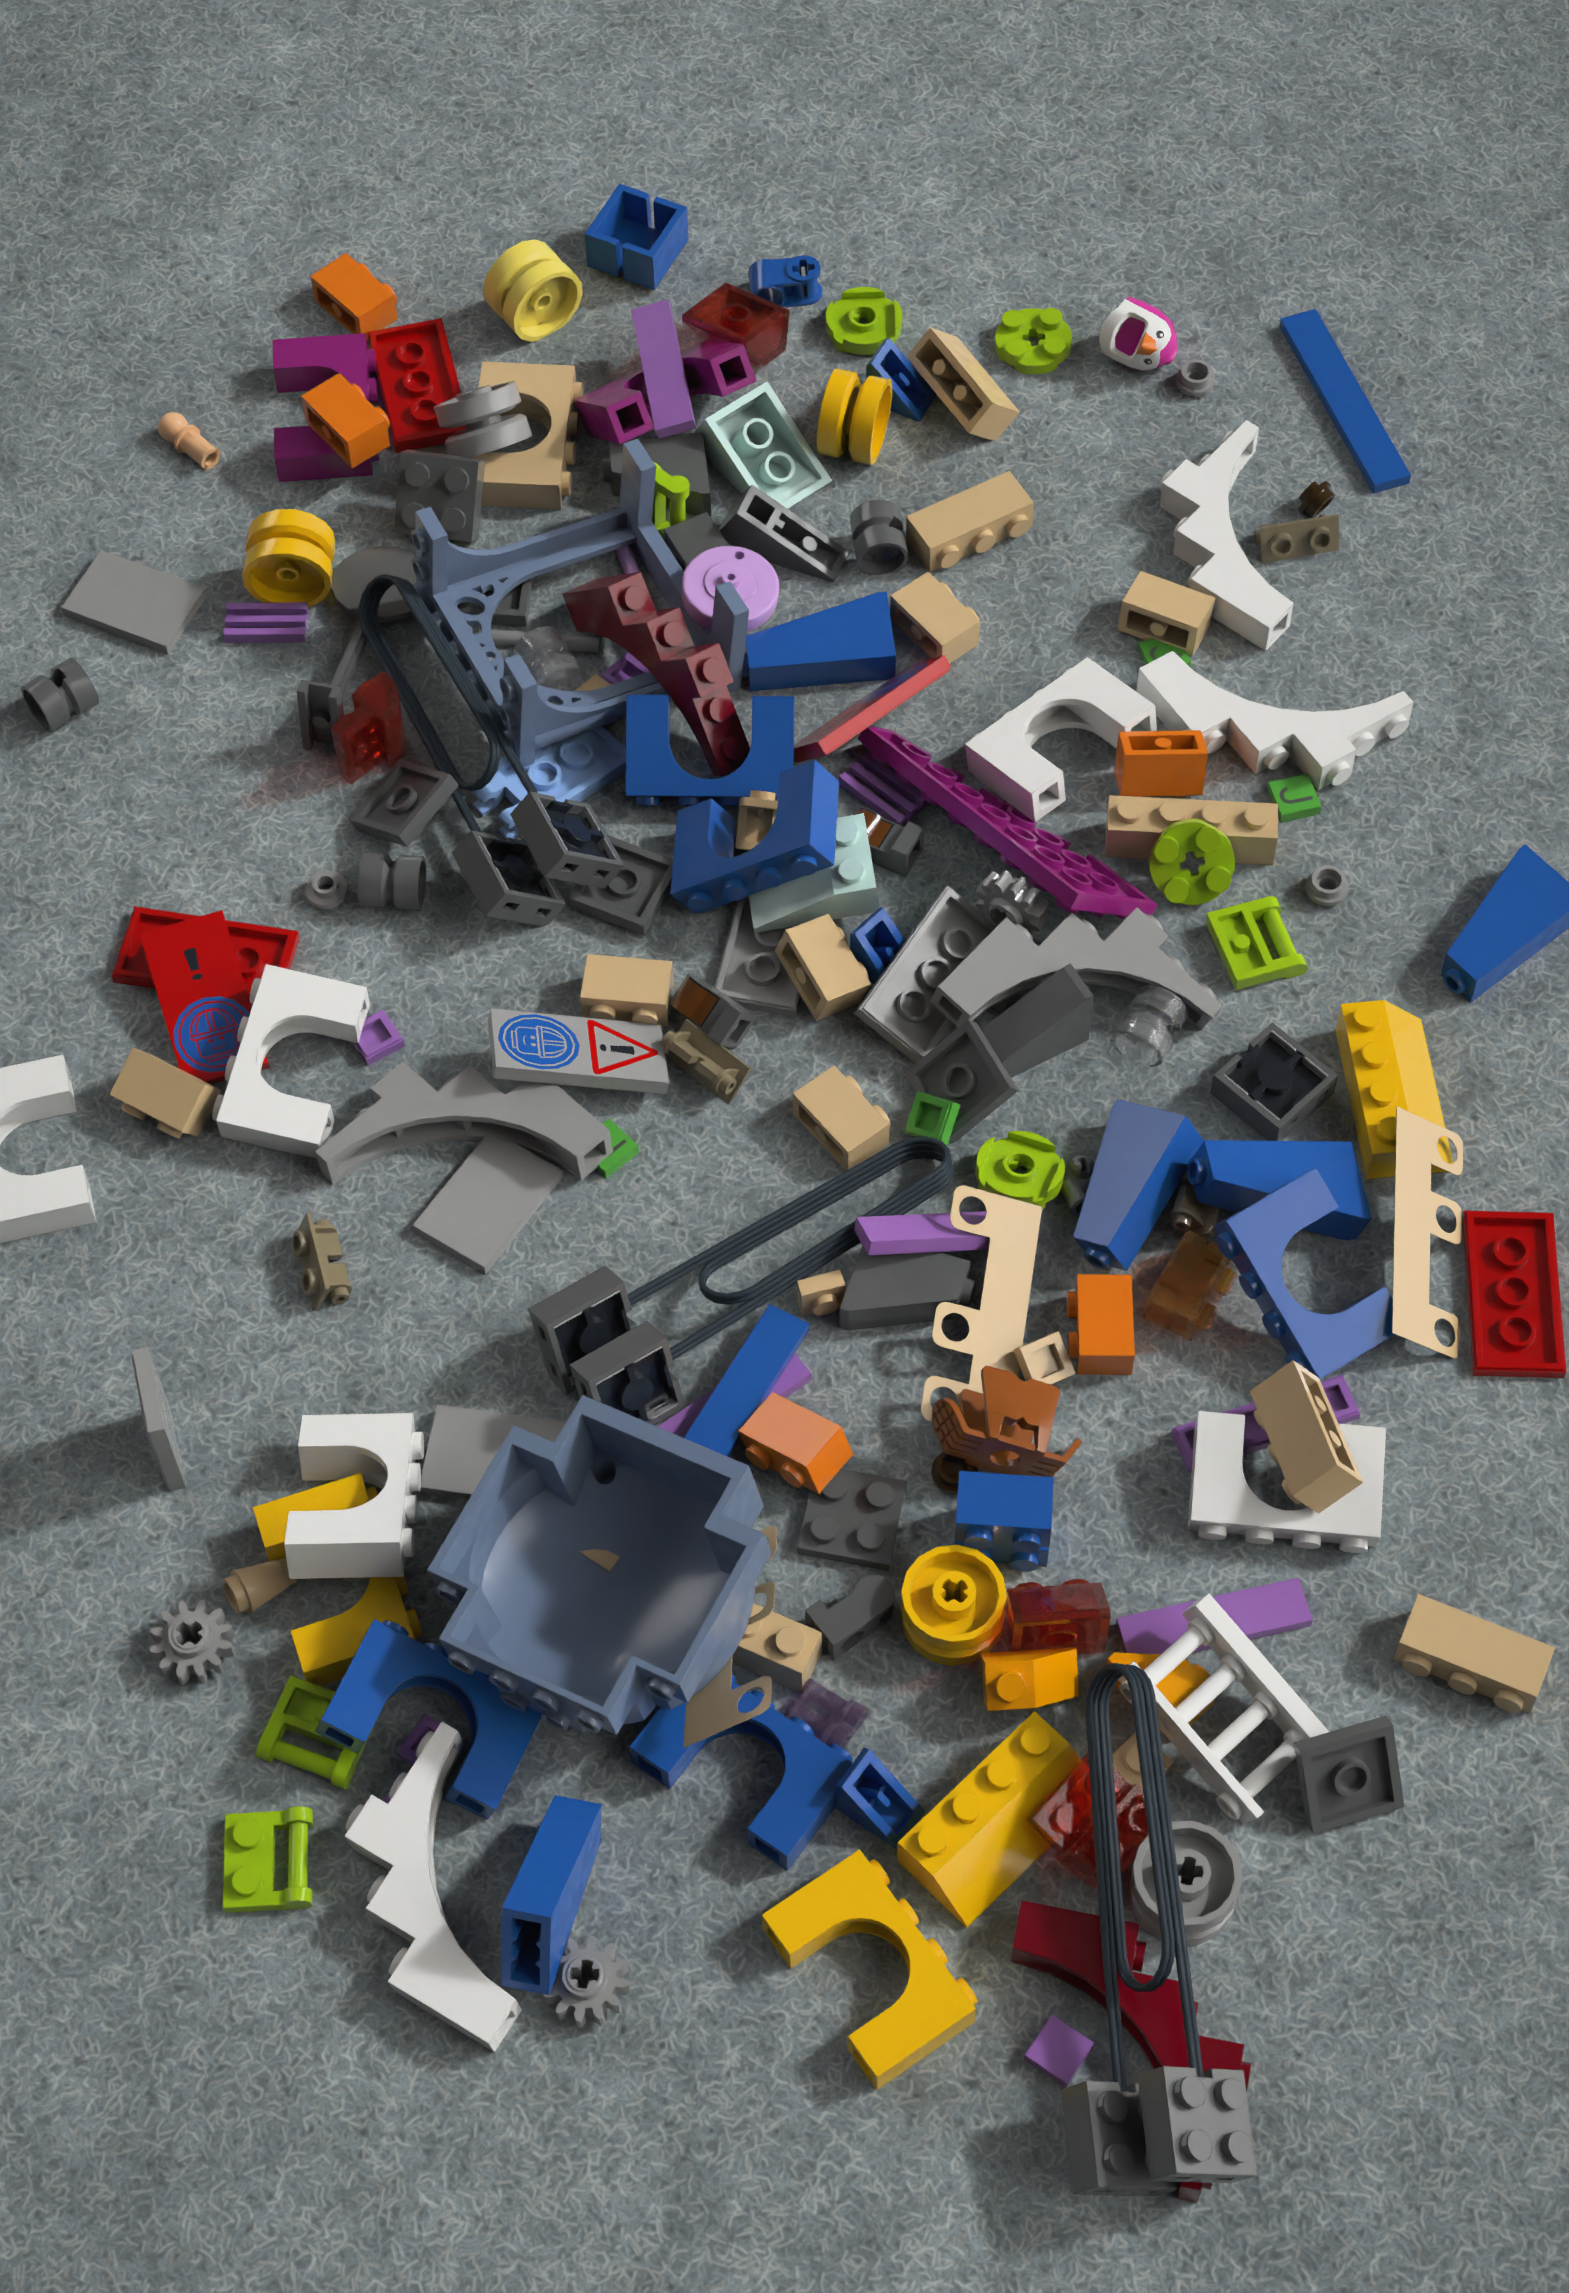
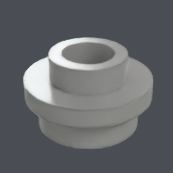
(1195, 370)
(1327, 876)
(326, 898)

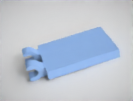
(563, 769)

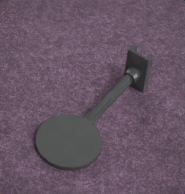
(321, 703)

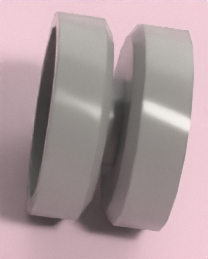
(480, 413)
(1213, 1879)

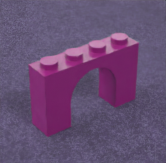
(301, 366)
(623, 406)

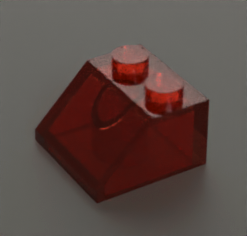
(743, 319)
(1058, 1616)

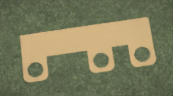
(1413, 1224)
(1005, 1292)
(716, 1704)

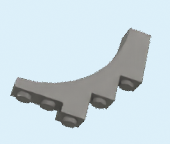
(1013, 964)
(466, 1108)

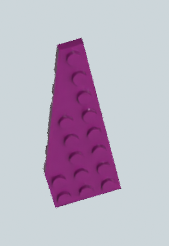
(1044, 857)

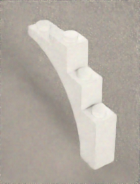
(1209, 544)
(1266, 735)
(406, 1901)

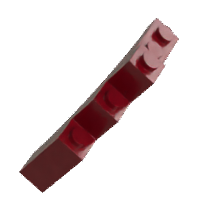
(661, 641)
(1070, 1949)

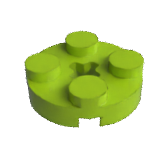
(1033, 322)
(858, 338)
(1170, 850)
(1020, 1148)

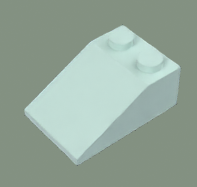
(763, 447)
(838, 890)

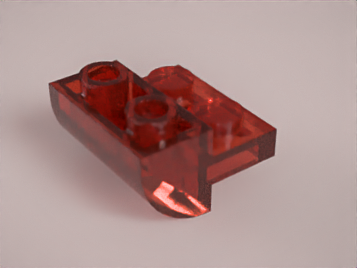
(371, 731)
(1067, 1821)

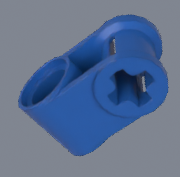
(783, 282)

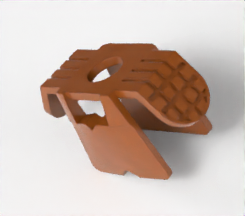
(999, 1425)

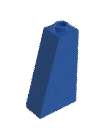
(824, 648)
(1511, 925)
(1241, 1172)
(1132, 1181)
(548, 1894)

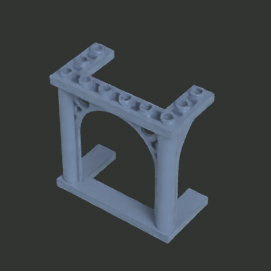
(518, 704)

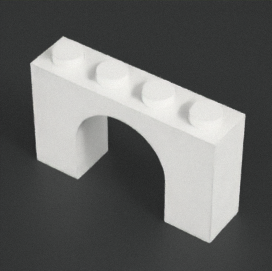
(1079, 698)
(283, 1006)
(50, 1199)
(1226, 1504)
(369, 1537)

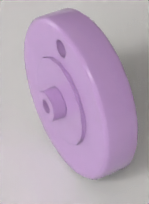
(748, 572)

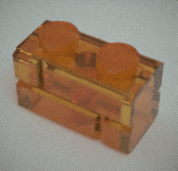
(1189, 1286)

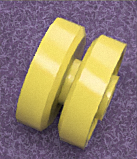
(532, 290)

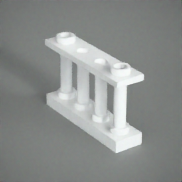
(1270, 1700)

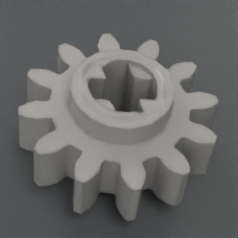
(1011, 898)
(188, 1657)
(599, 1992)

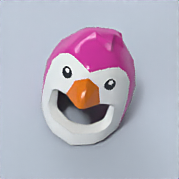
(1144, 339)

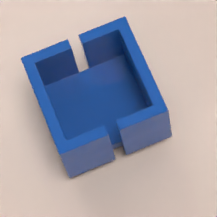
(626, 243)
(1005, 1517)

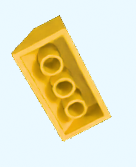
(1383, 1069)
(979, 1832)

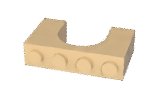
(538, 474)

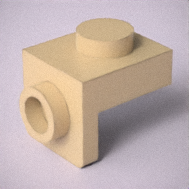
(754, 818)

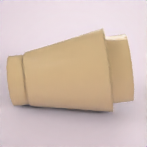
(256, 1585)

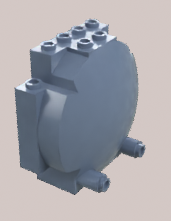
(562, 1629)

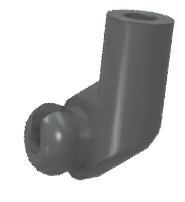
(1076, 1182)

